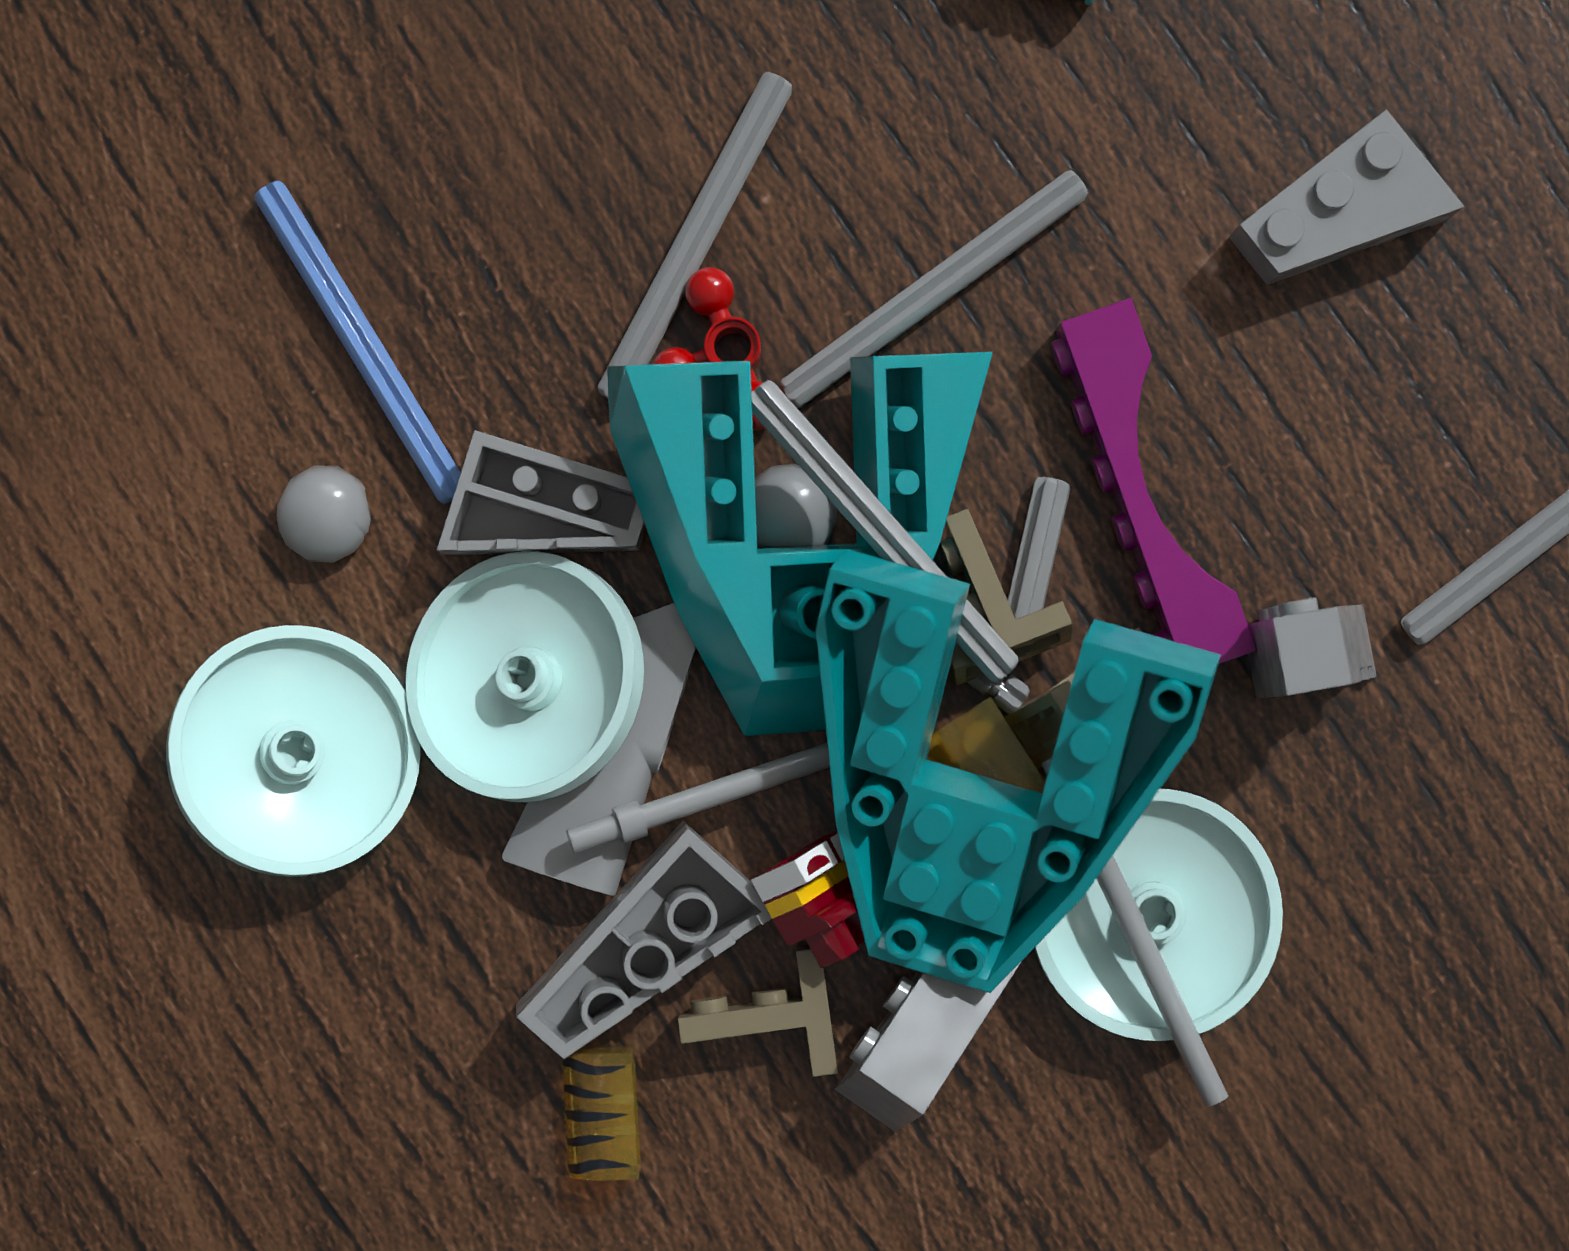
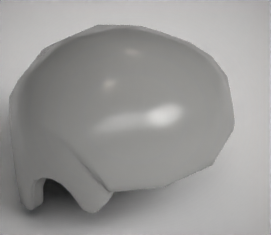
(791, 509)
(323, 514)

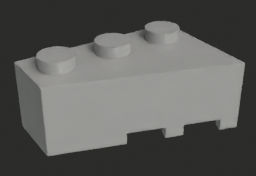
(1347, 202)
(537, 502)
(1309, 648)
(914, 1046)

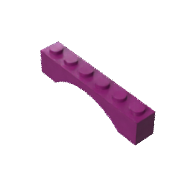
(1108, 366)

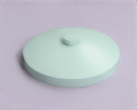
(524, 677)
(292, 751)
(1207, 906)

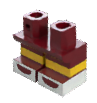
(814, 900)

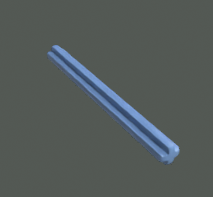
(359, 339)

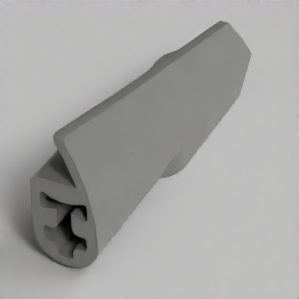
(540, 834)

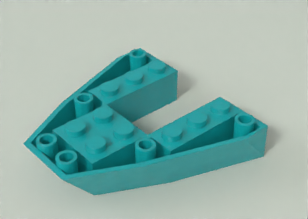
(691, 470)
(955, 864)

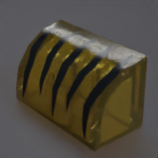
(601, 1114)

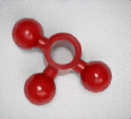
(710, 295)

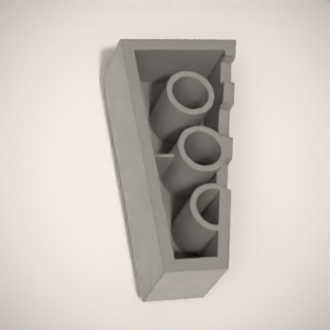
(648, 936)

